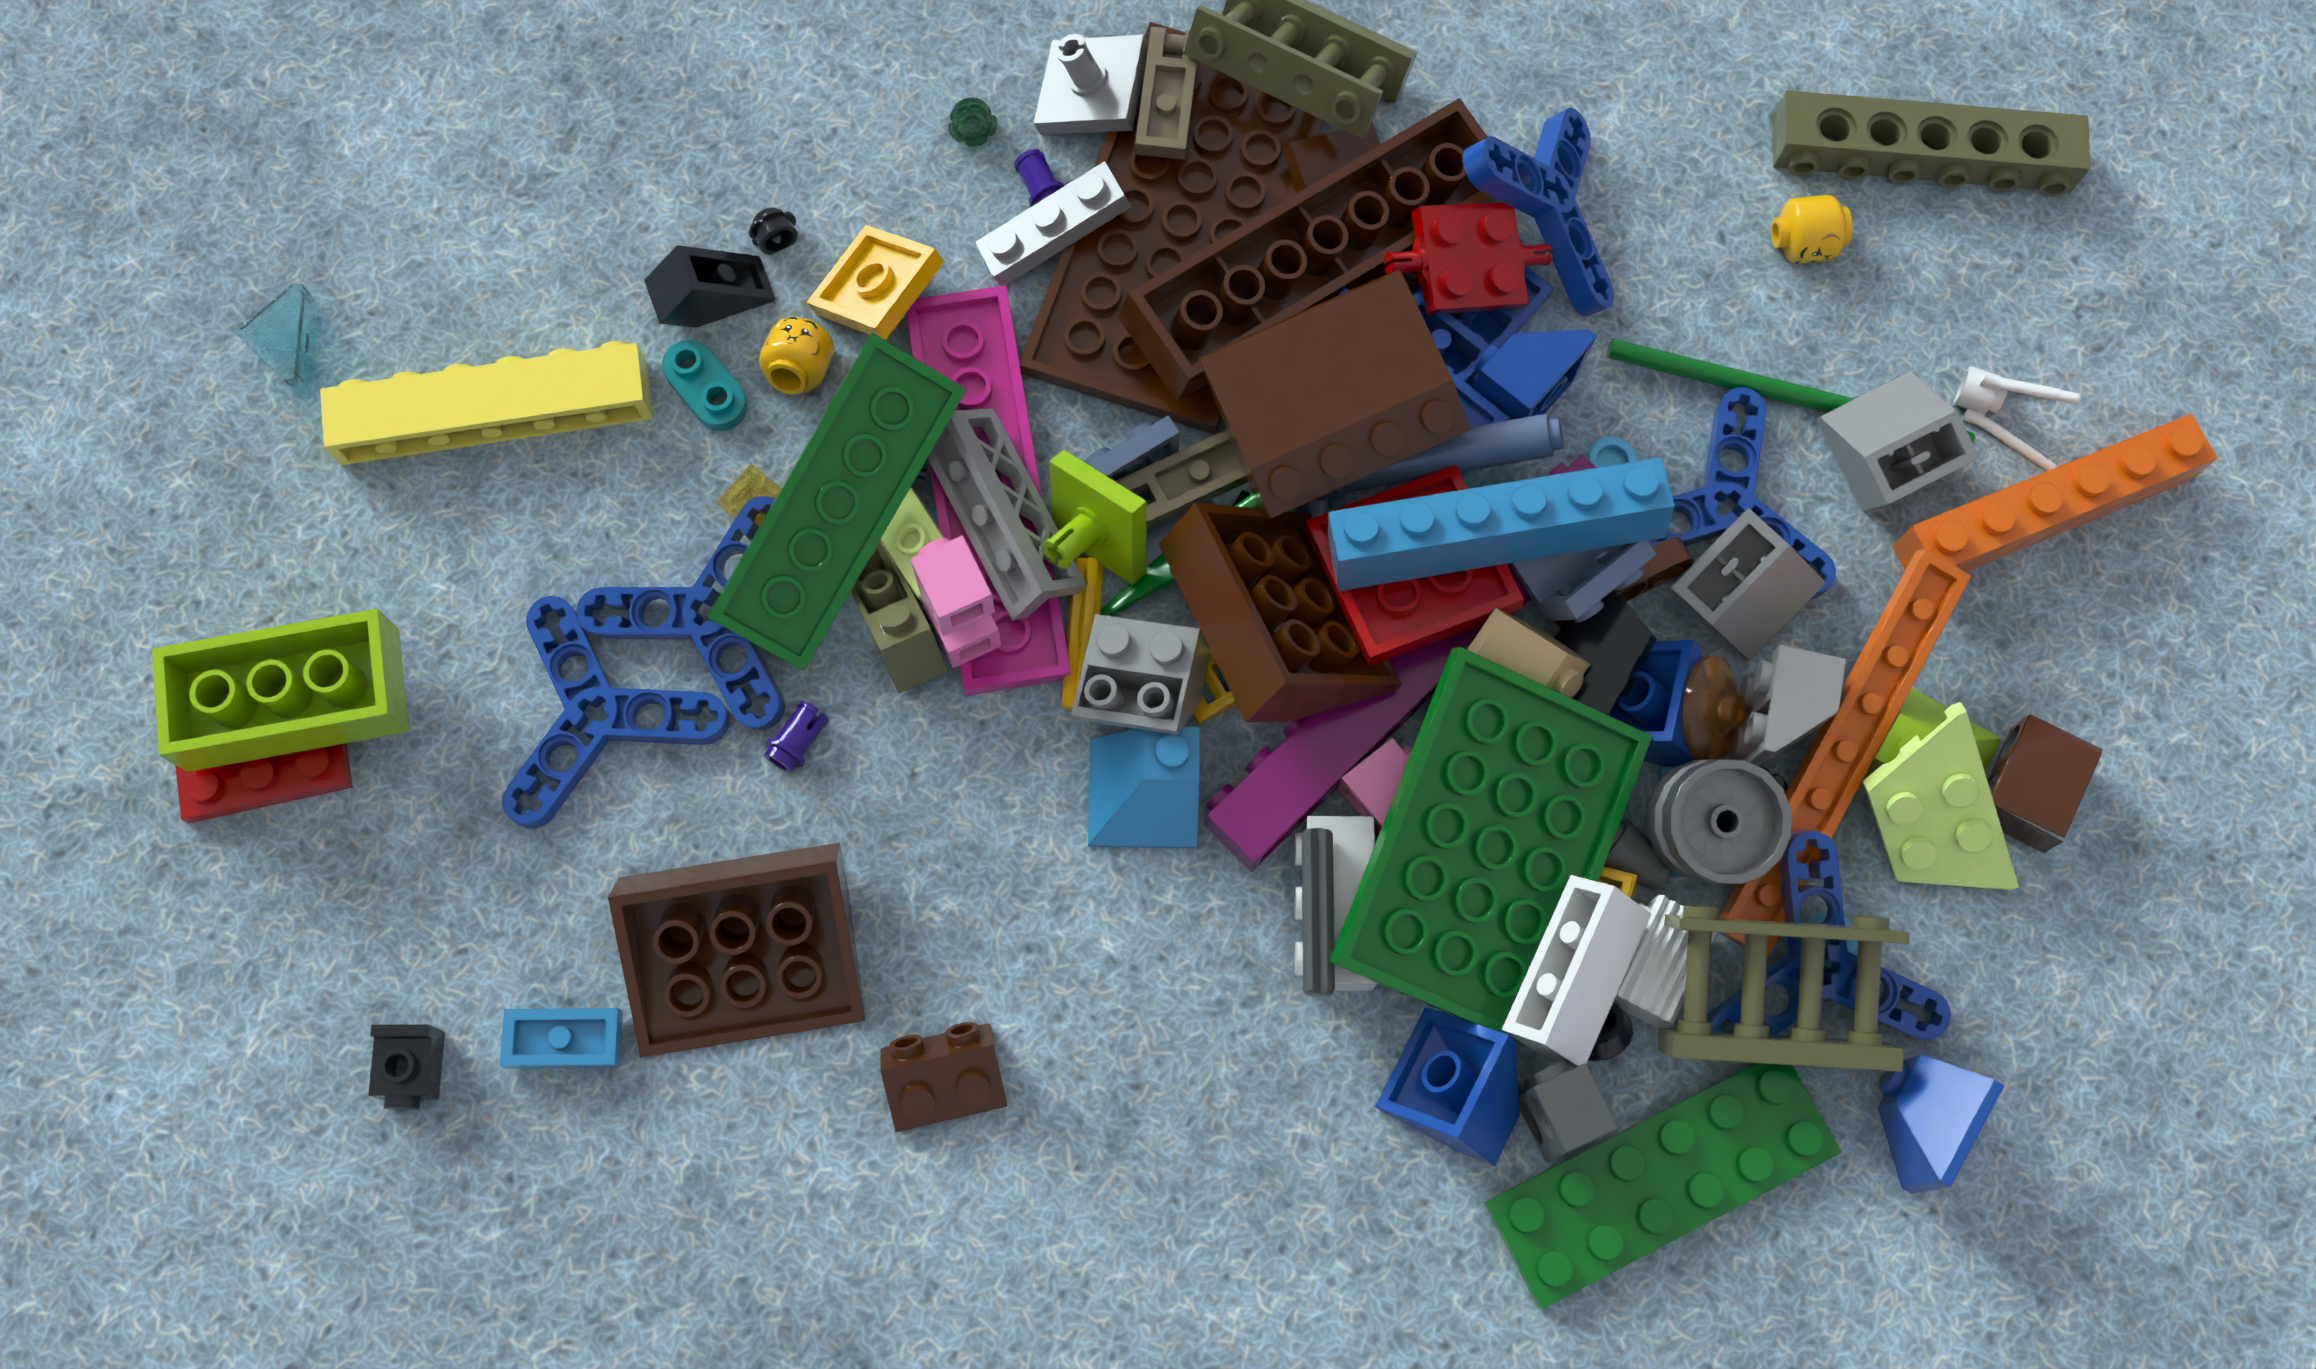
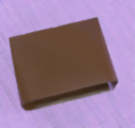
(2041, 781)

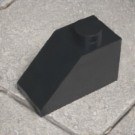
(706, 286)

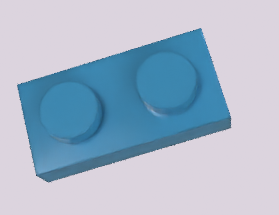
(561, 1038)

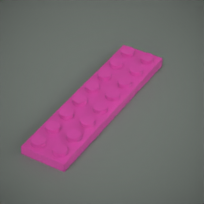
(974, 344)

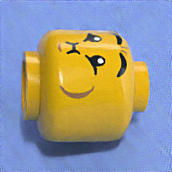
(1812, 229)
(796, 355)

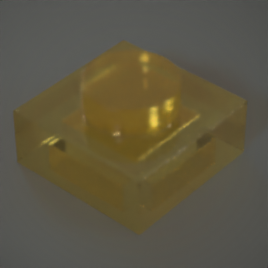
(746, 487)

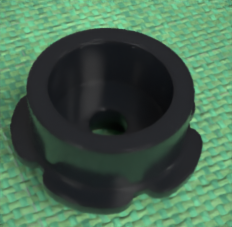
(771, 224)

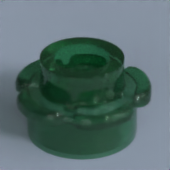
(967, 111)

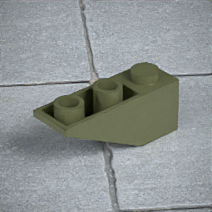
(896, 622)

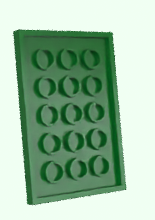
(1483, 835)

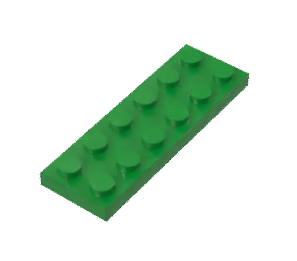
(837, 502)
(1660, 1179)

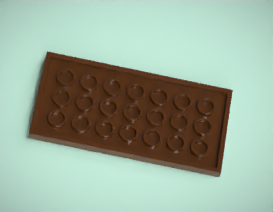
(1177, 208)

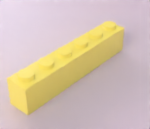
(485, 403)

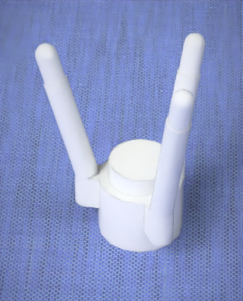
(1986, 391)

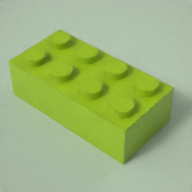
(279, 690)

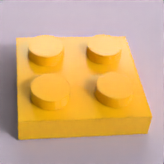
(875, 282)

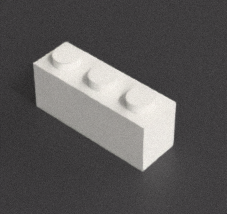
(1351, 852)
(1577, 971)

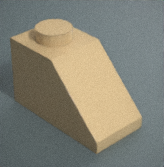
(1530, 653)

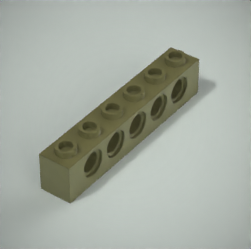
(1953, 131)

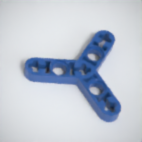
(1547, 192)
(1721, 484)
(686, 622)
(593, 689)
(1840, 981)

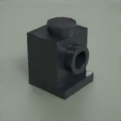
(424, 1052)

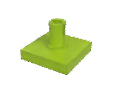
(1095, 519)

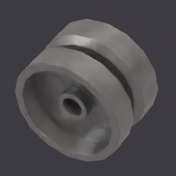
(1728, 850)

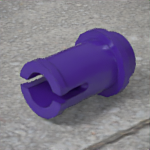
(1036, 175)
(795, 738)

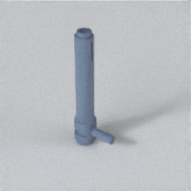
(1477, 449)

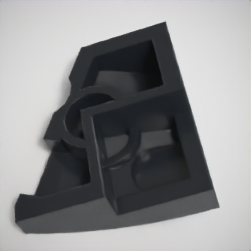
(1614, 645)

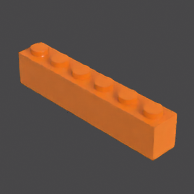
(2063, 497)

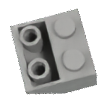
(1896, 440)
(1748, 584)
(1141, 674)
(1786, 702)

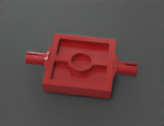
(1469, 258)

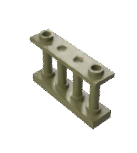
(1303, 58)
(1807, 1041)

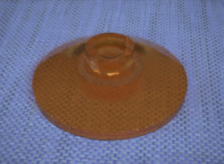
(1712, 709)

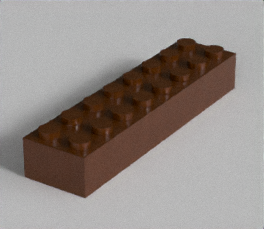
(1301, 248)

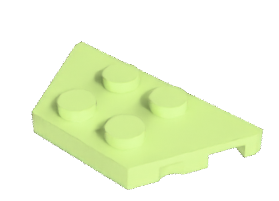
(1940, 811)

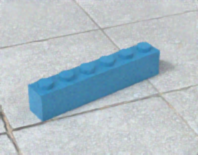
(1499, 524)

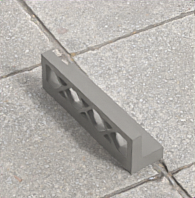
(992, 511)

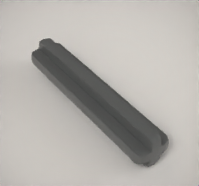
(1317, 912)

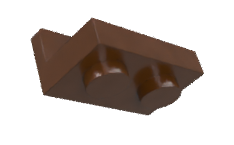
(942, 1076)

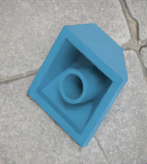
(1144, 789)

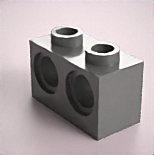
(1564, 1109)

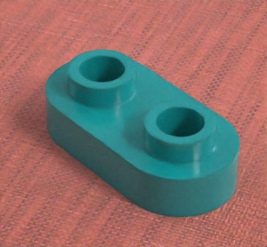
(704, 382)

